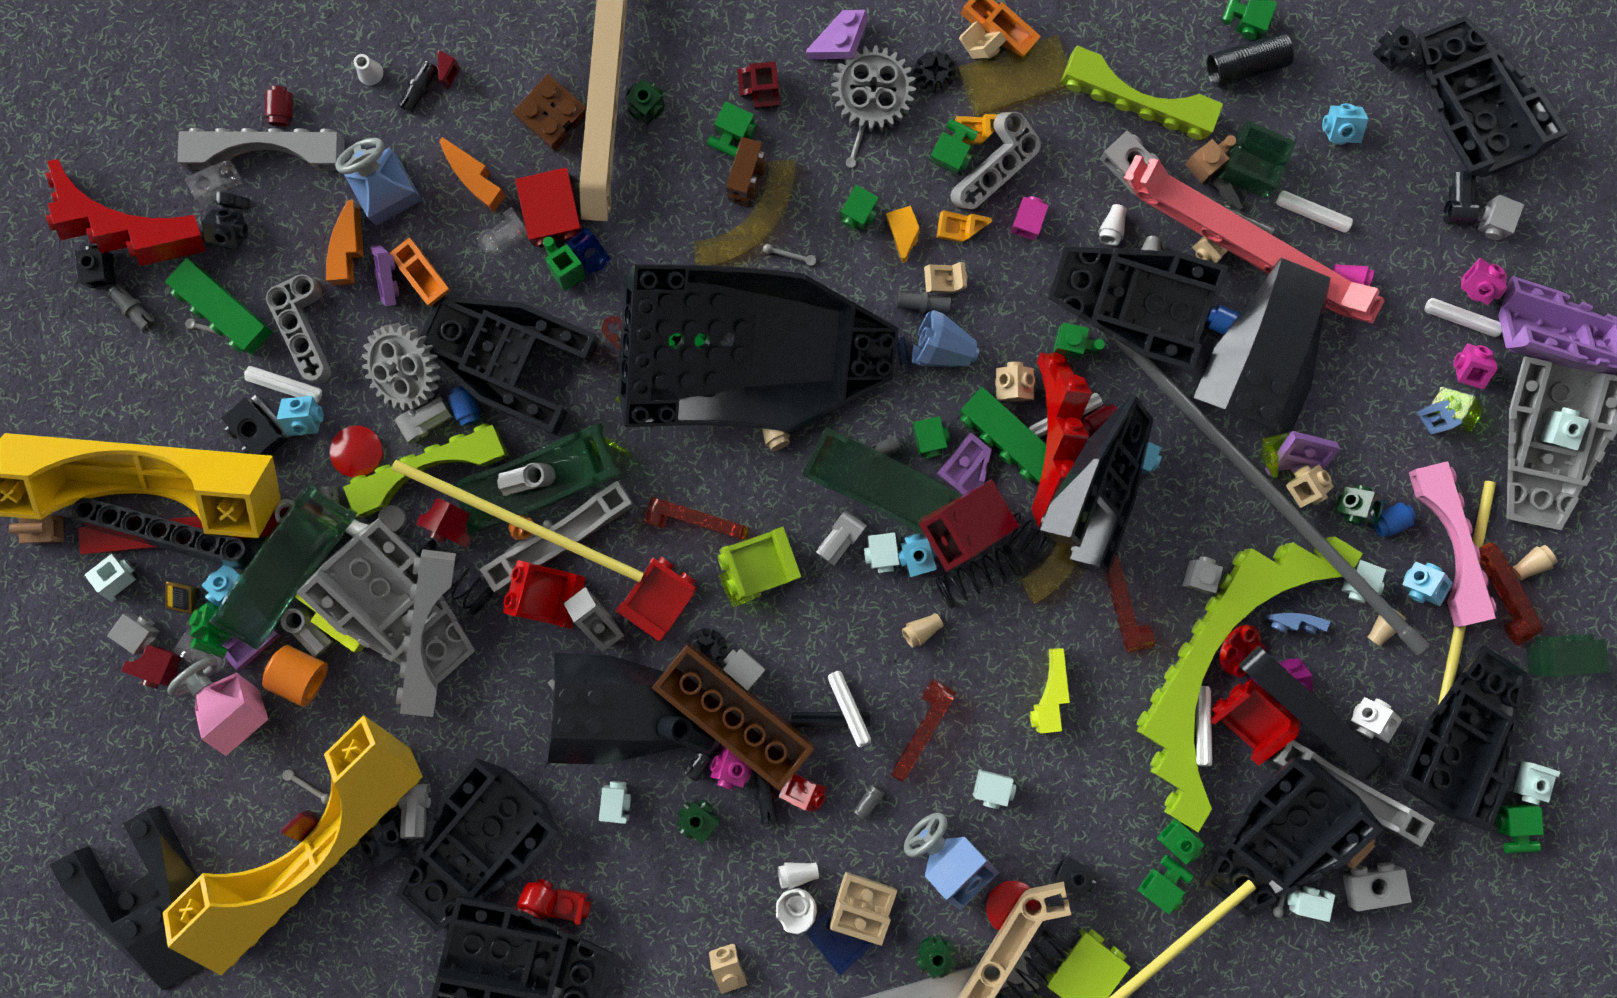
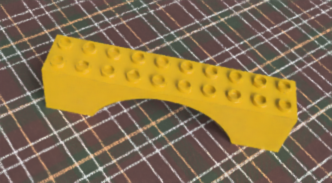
(224, 489)
(230, 912)

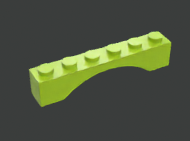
(1090, 74)
(376, 491)

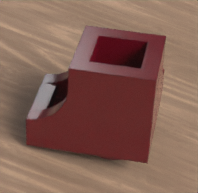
(760, 82)
(446, 522)
(155, 666)

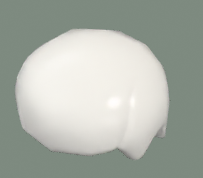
(805, 914)

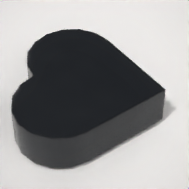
(231, 201)

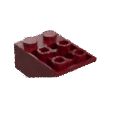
(968, 524)

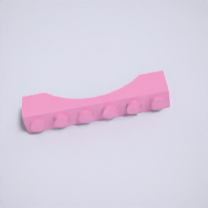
(1469, 595)

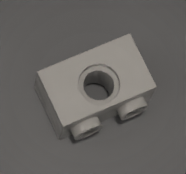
(1125, 147)
(593, 619)
(1392, 888)

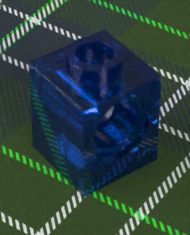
(581, 243)

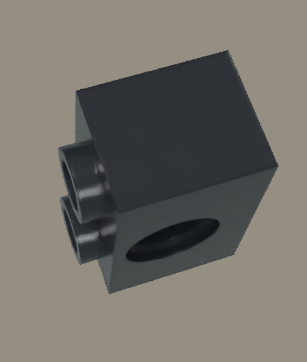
(242, 417)

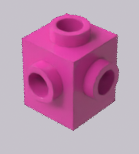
(1484, 281)
(1475, 365)
(729, 770)

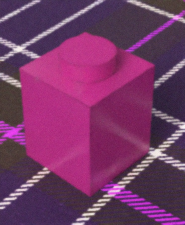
(1029, 217)

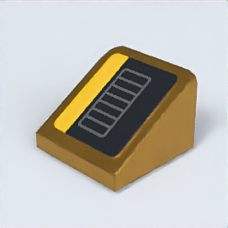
(180, 597)

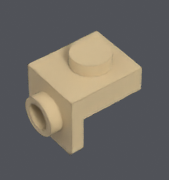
(981, 44)
(1209, 250)
(945, 278)
(727, 968)

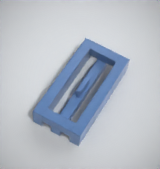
(1444, 414)

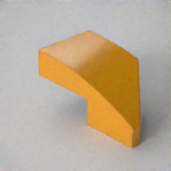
(983, 125)
(960, 227)
(904, 230)

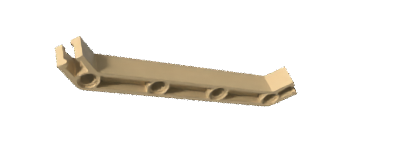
(602, 109)
(1013, 940)

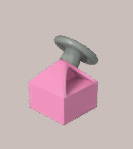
(224, 709)

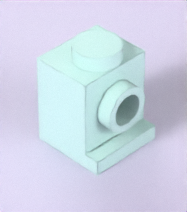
(111, 576)
(1527, 780)
(614, 803)
(1311, 903)

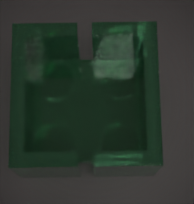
(1255, 158)
(1567, 655)

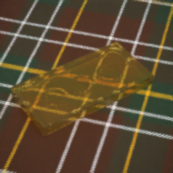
(1013, 78)

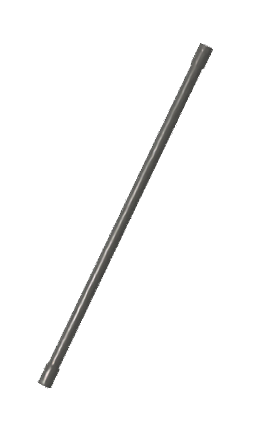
(1405, 631)

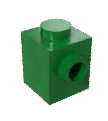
(859, 209)
(930, 437)
(1181, 842)

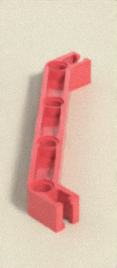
(1241, 237)

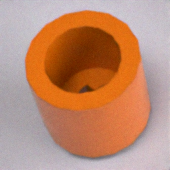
(294, 675)

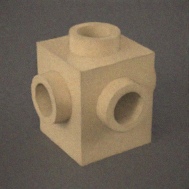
(1015, 383)
(1310, 485)

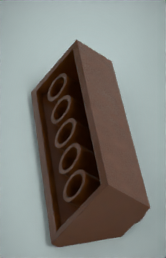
(733, 716)

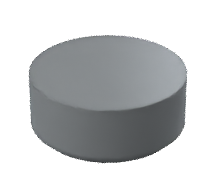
(393, 517)

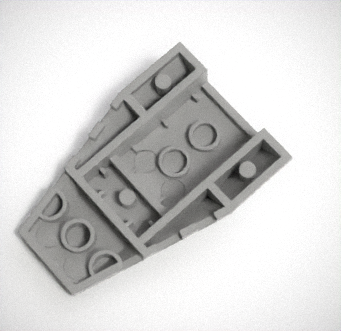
(1547, 477)
(368, 595)

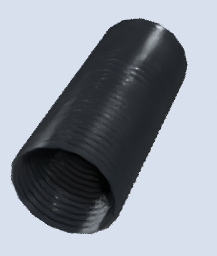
(1260, 55)

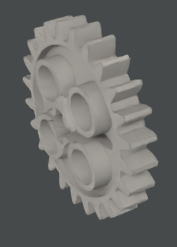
(872, 112)
(401, 366)

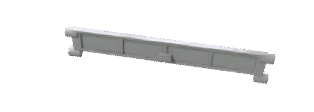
(953, 984)

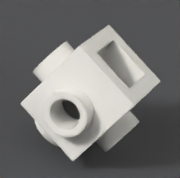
(1375, 719)

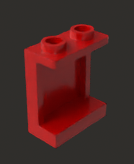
(548, 206)
(541, 593)
(658, 598)
(1256, 720)

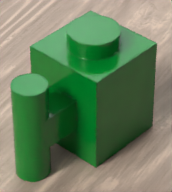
(1253, 17)
(732, 125)
(951, 151)
(563, 264)
(1073, 341)
(207, 636)
(1520, 822)
(1162, 888)

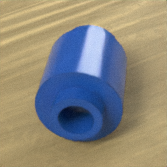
(1221, 318)
(464, 406)
(1395, 520)

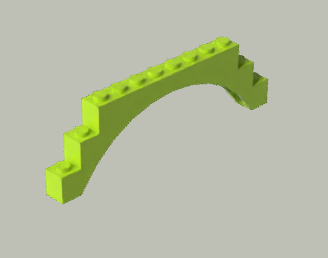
(1172, 714)

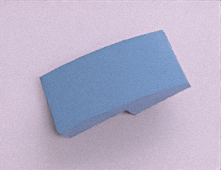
(1291, 621)

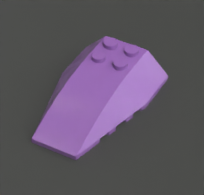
(1553, 329)

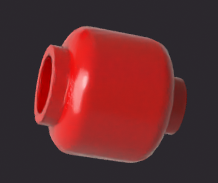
(538, 899)

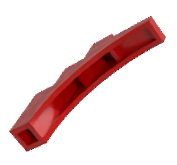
(146, 238)
(1066, 436)

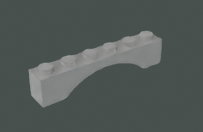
(203, 148)
(576, 526)
(420, 685)
(1390, 813)

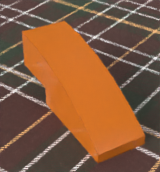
(1002, 19)
(473, 175)
(345, 246)
(419, 272)

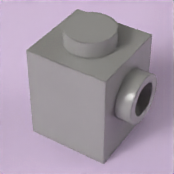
(1499, 217)
(1203, 575)
(134, 633)
(743, 668)

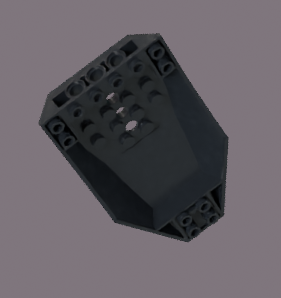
(791, 357)

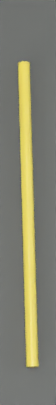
(517, 520)
(1459, 632)
(1185, 940)

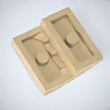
(863, 908)

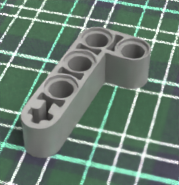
(993, 164)
(302, 332)

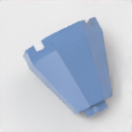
(943, 343)

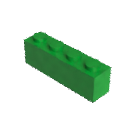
(218, 306)
(1006, 433)

